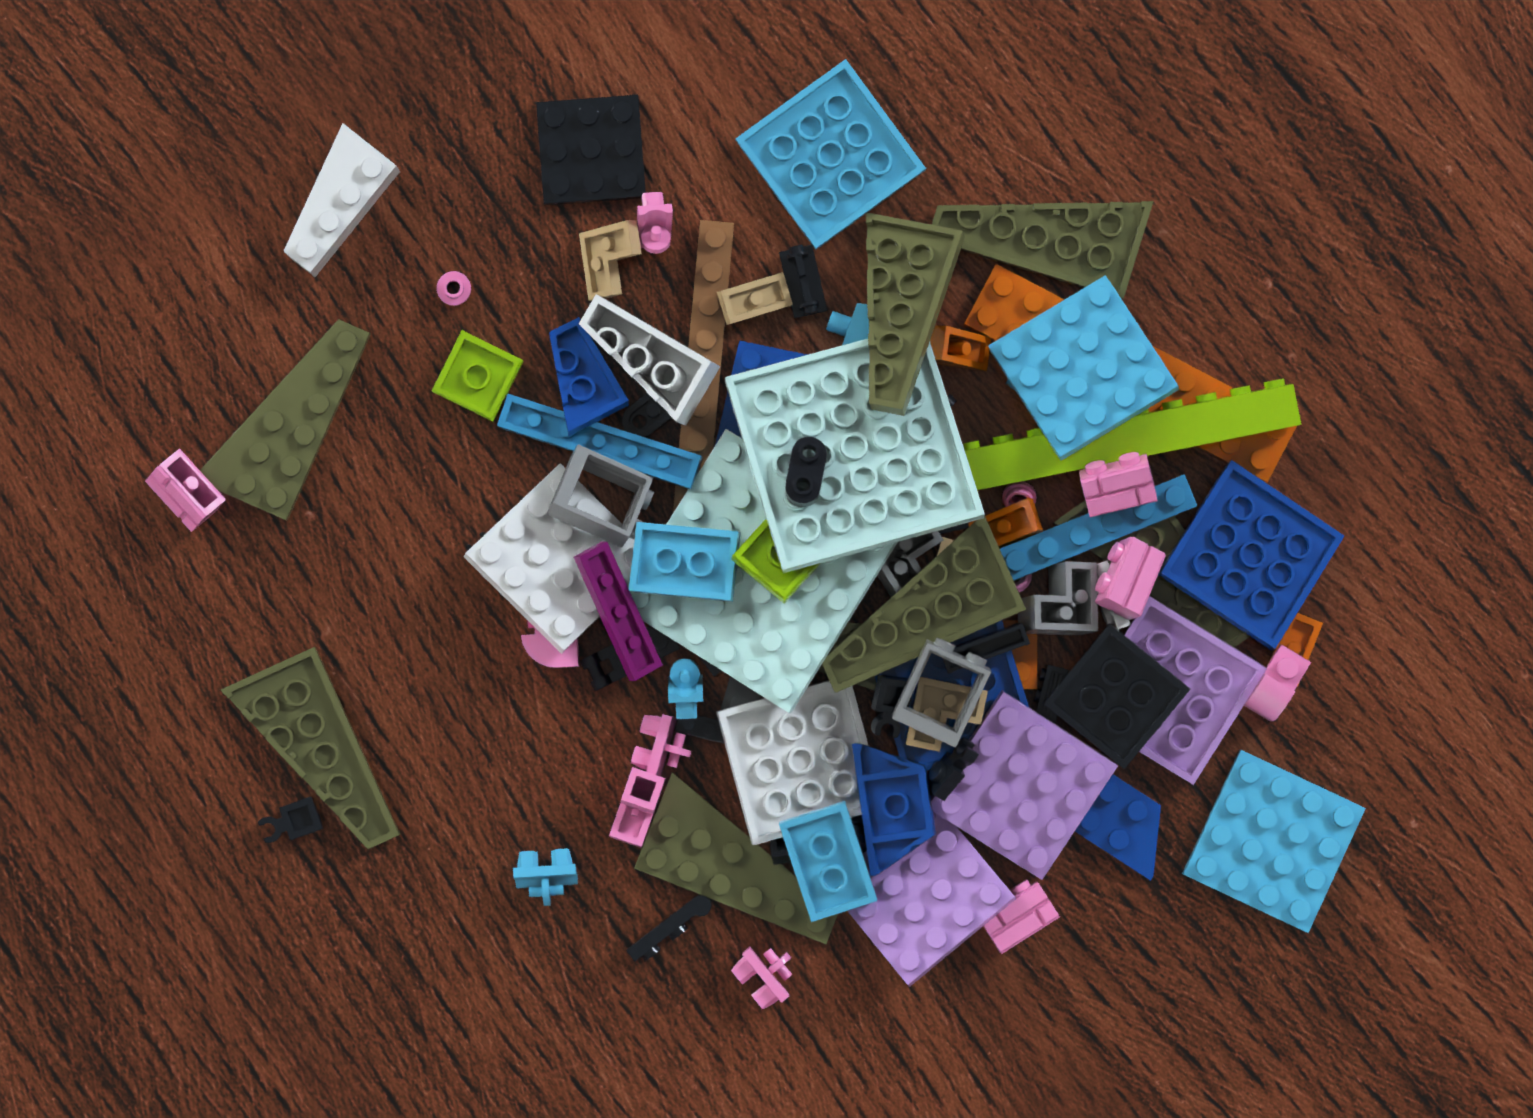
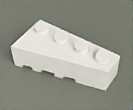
(340, 198)
(659, 363)

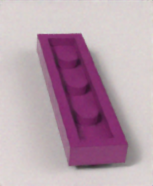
(618, 611)

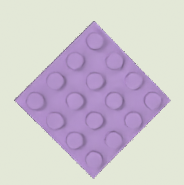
(1218, 681)
(1025, 785)
(931, 902)

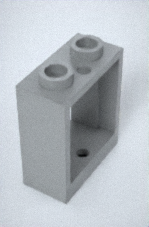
(612, 471)
(929, 725)

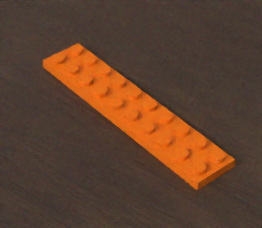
(1012, 301)

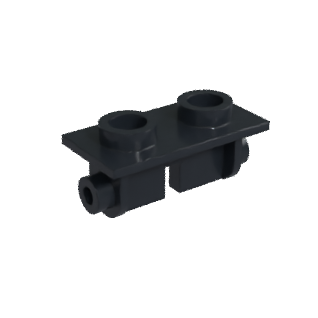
(803, 281)

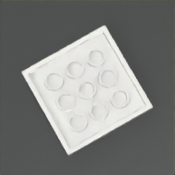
(534, 566)
(795, 759)

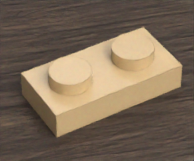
(754, 298)

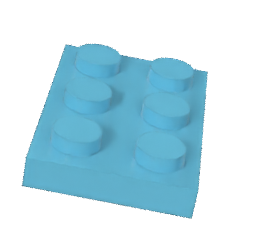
(684, 561)
(828, 861)

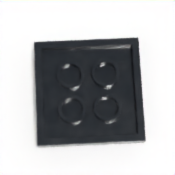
(591, 149)
(1116, 695)

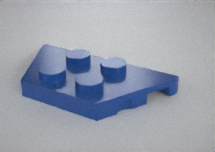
(893, 805)
(1124, 825)

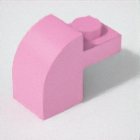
(546, 654)
(1277, 683)
(637, 807)

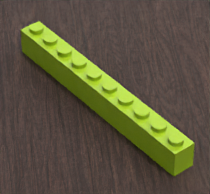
(1147, 433)

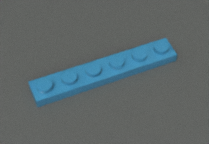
(632, 450)
(1088, 533)

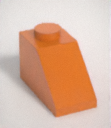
(960, 348)

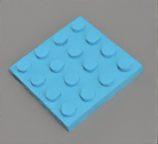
(830, 154)
(1083, 367)
(1273, 841)

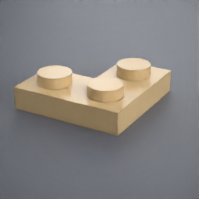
(600, 254)
(941, 701)

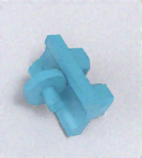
(685, 688)
(545, 880)

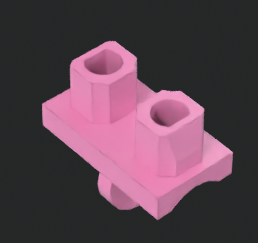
(654, 222)
(663, 729)
(752, 964)

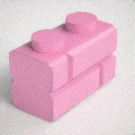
(1117, 484)
(185, 490)
(1129, 577)
(1022, 917)

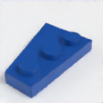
(584, 378)

